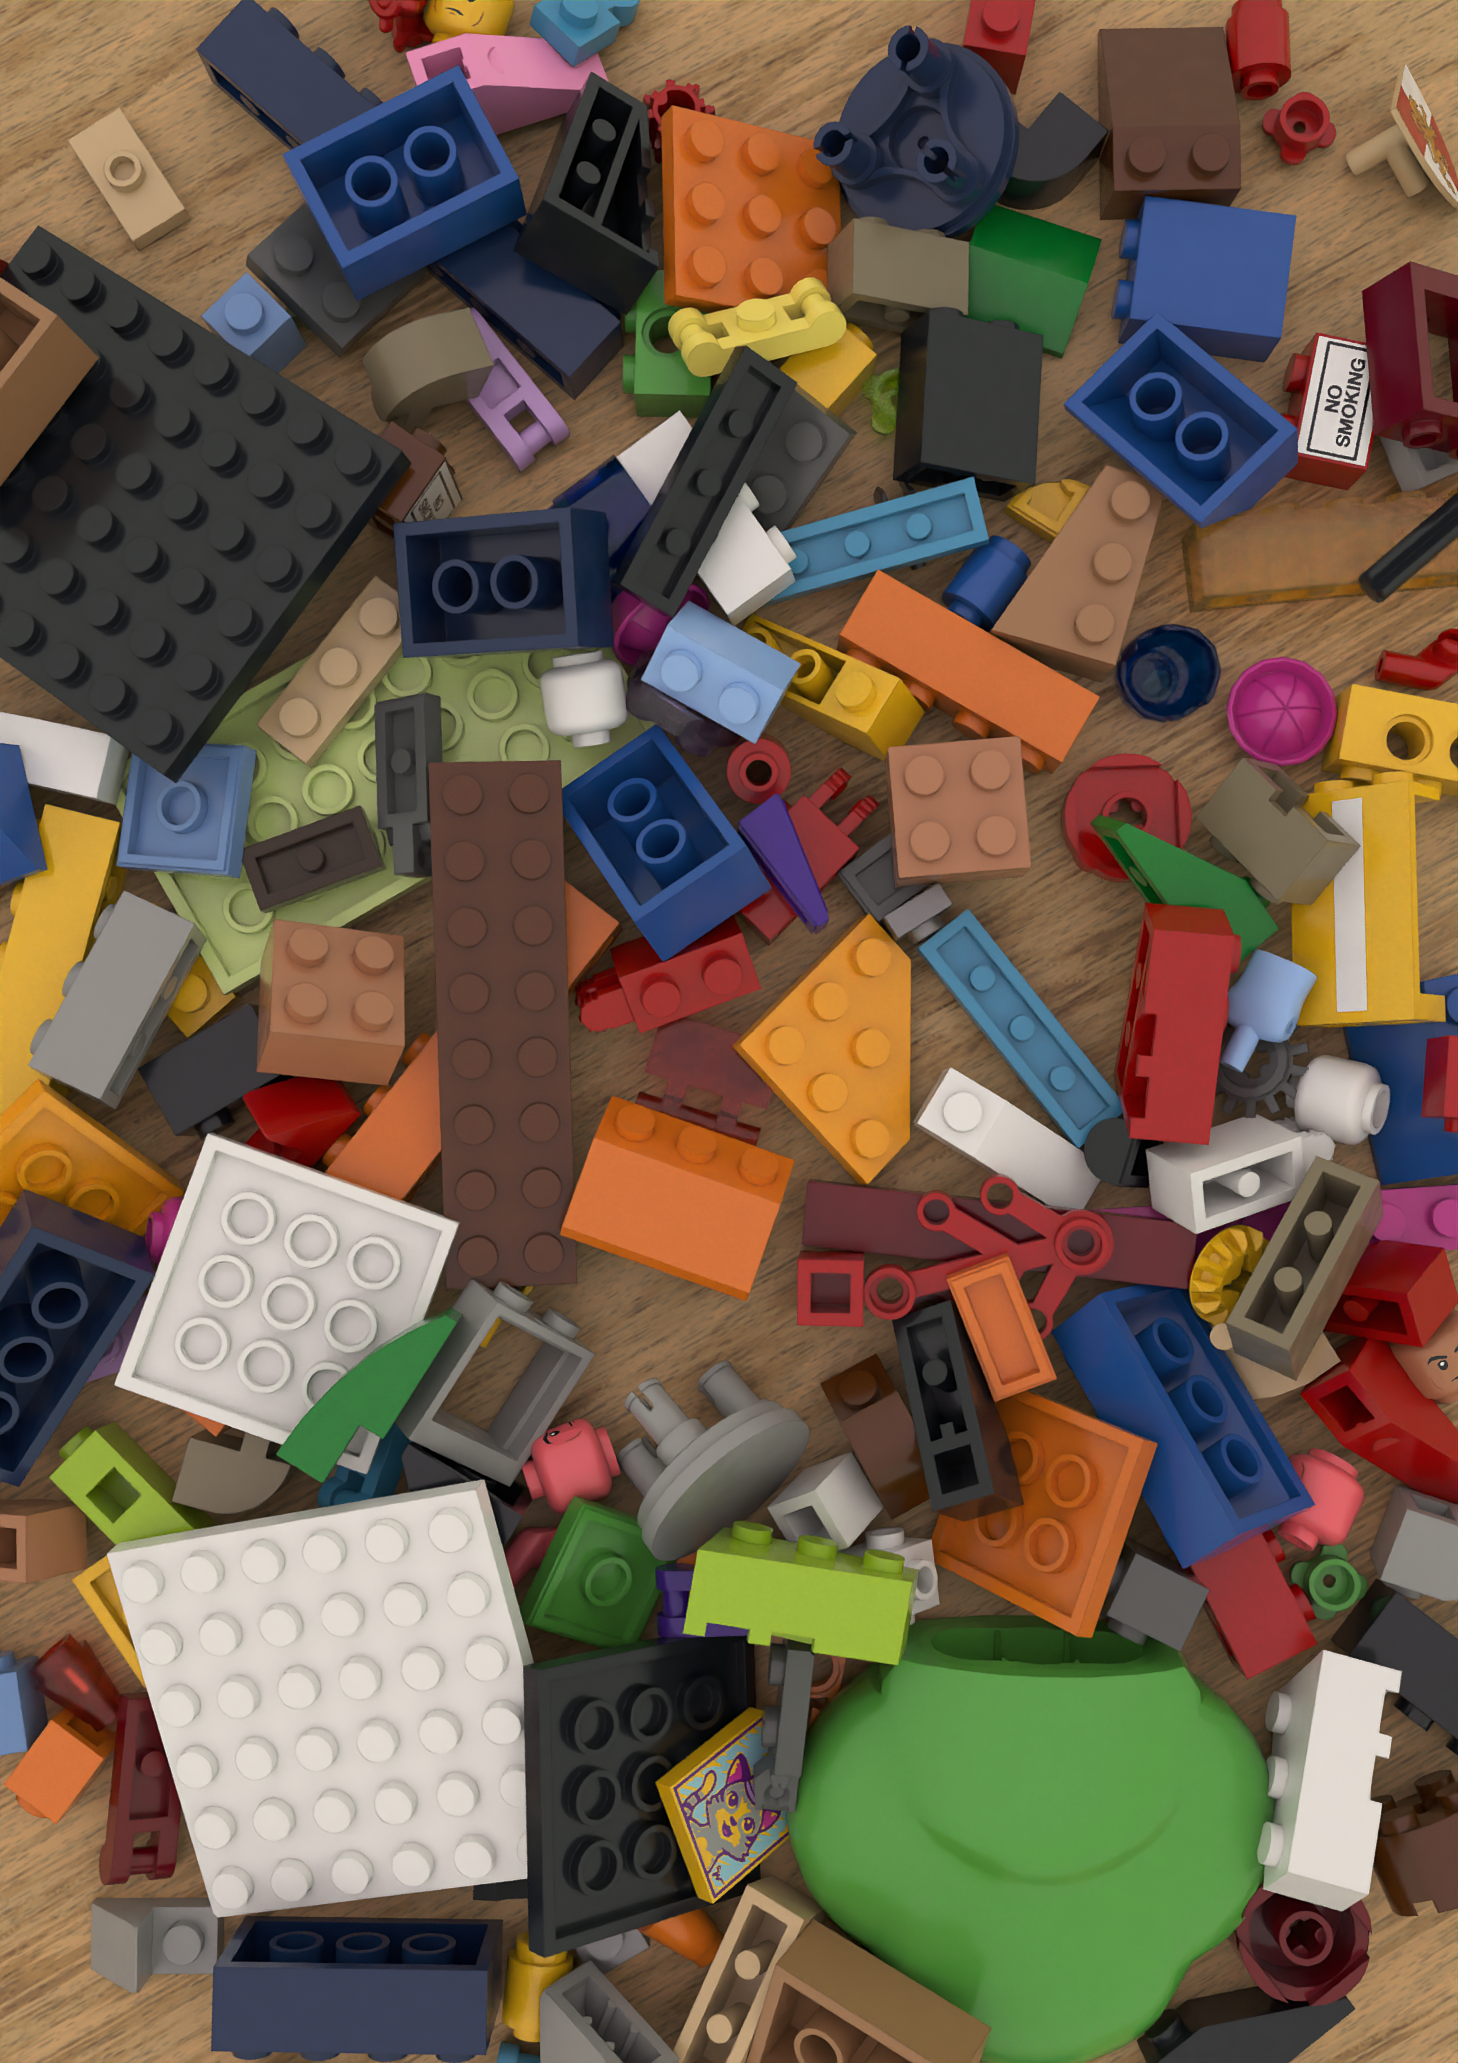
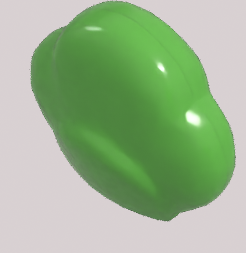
(1033, 1826)

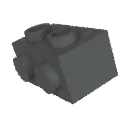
(1152, 1597)

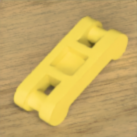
(768, 326)

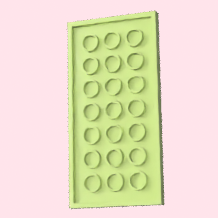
(487, 715)

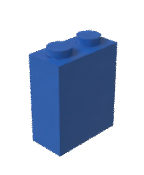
(1207, 272)

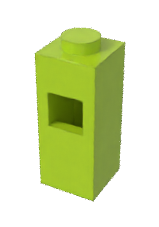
(122, 1487)

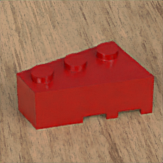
(1175, 1022)

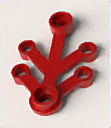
(1024, 1256)

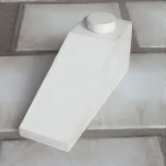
(1005, 1141)

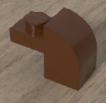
(880, 1433)

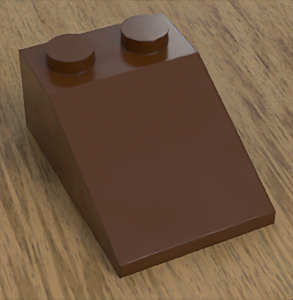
(1167, 118)

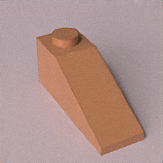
(41, 1539)

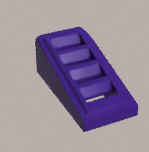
(780, 855)

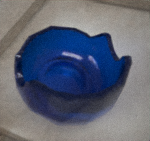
(1167, 673)

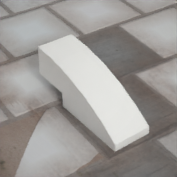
(67, 757)

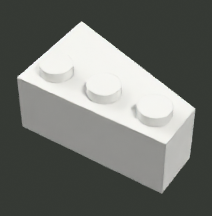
(1322, 1780)

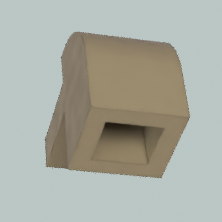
(427, 367)
(230, 1472)

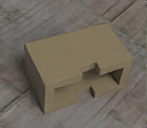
(1262, 825)

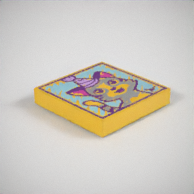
(714, 1808)

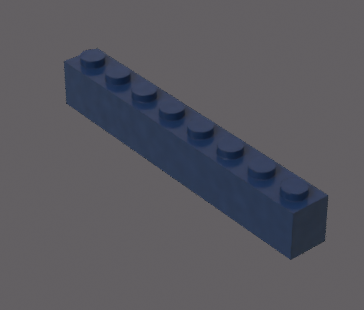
(304, 94)

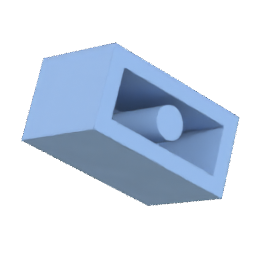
(720, 671)

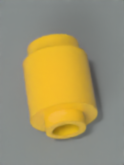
(524, 1983)

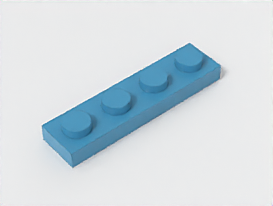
(884, 538)
(1020, 1027)

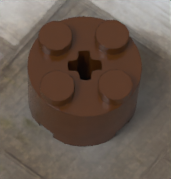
(1420, 1845)

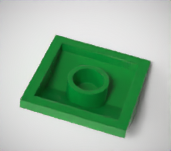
(1029, 274)

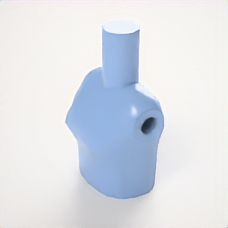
(1264, 1005)

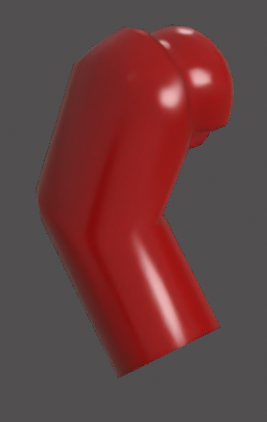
(1424, 671)

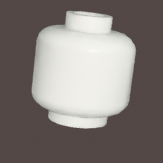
(584, 697)
(1340, 1099)

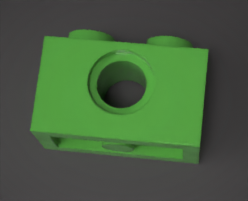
(656, 378)

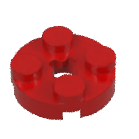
(1099, 790)

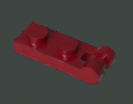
(140, 1799)

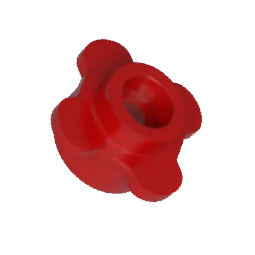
(1309, 113)

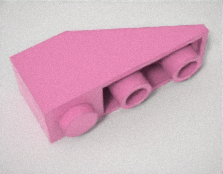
(510, 76)

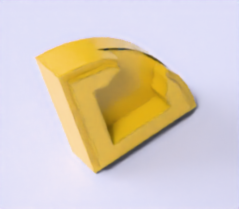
(1047, 506)

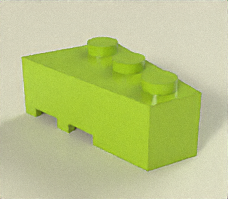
(803, 1593)

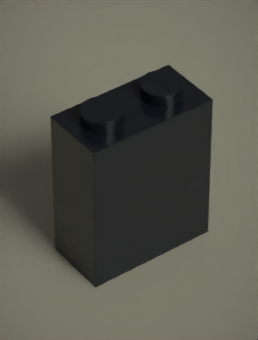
(968, 404)

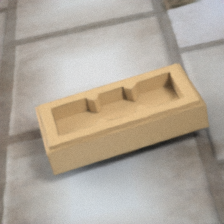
(129, 179)

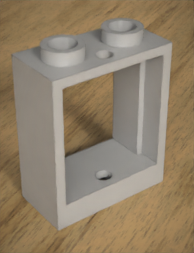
(530, 1406)

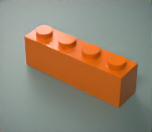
(967, 672)

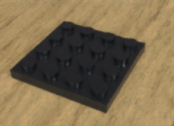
(594, 1747)

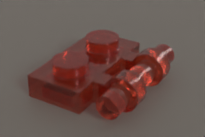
(704, 1059)

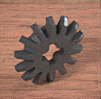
(1273, 1076)

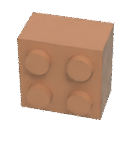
(957, 811)
(331, 1003)

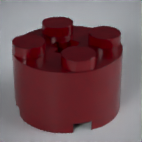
(1306, 1962)

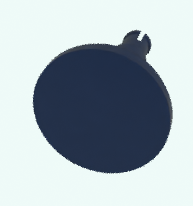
(924, 137)

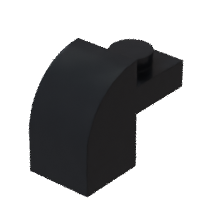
(1053, 155)

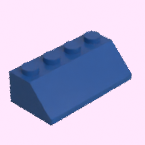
(1159, 1376)

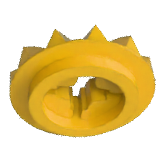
(1219, 1265)

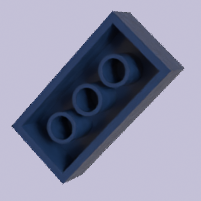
(61, 1304)
(358, 1987)

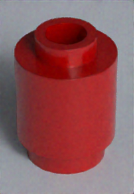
(1258, 47)
(765, 749)

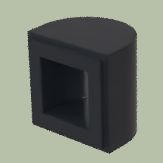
(1117, 1157)

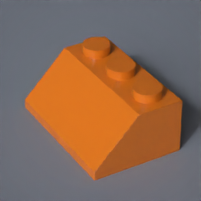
(677, 1198)

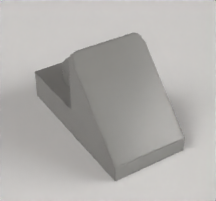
(153, 1937)

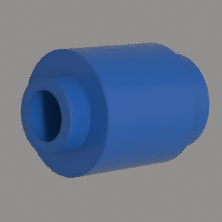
(987, 582)

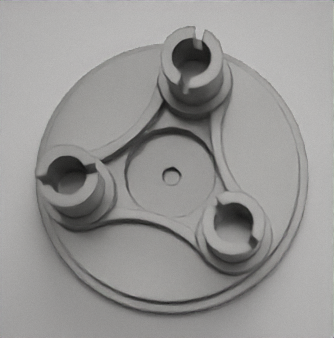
(704, 1474)

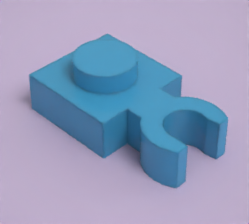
(581, 26)

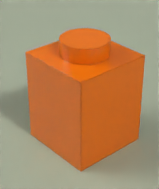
(60, 1766)

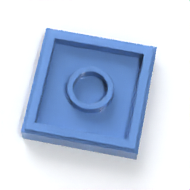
(189, 823)

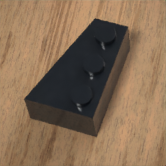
(593, 199)

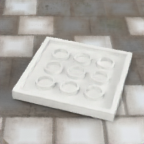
(279, 1291)

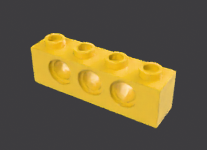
(1361, 730)

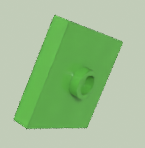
(594, 1578)

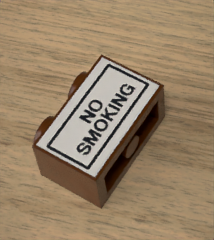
(426, 487)

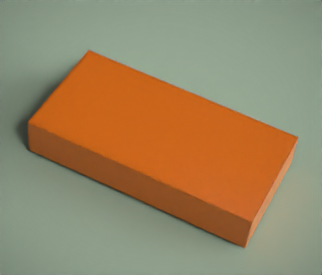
(1001, 1327)

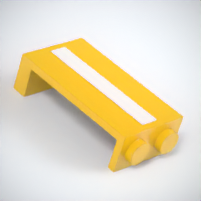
(1365, 922)

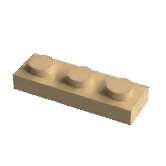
(338, 675)

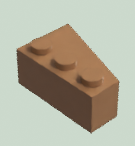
(1086, 582)

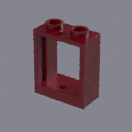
(1397, 324)

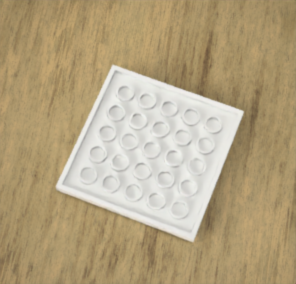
(338, 1697)

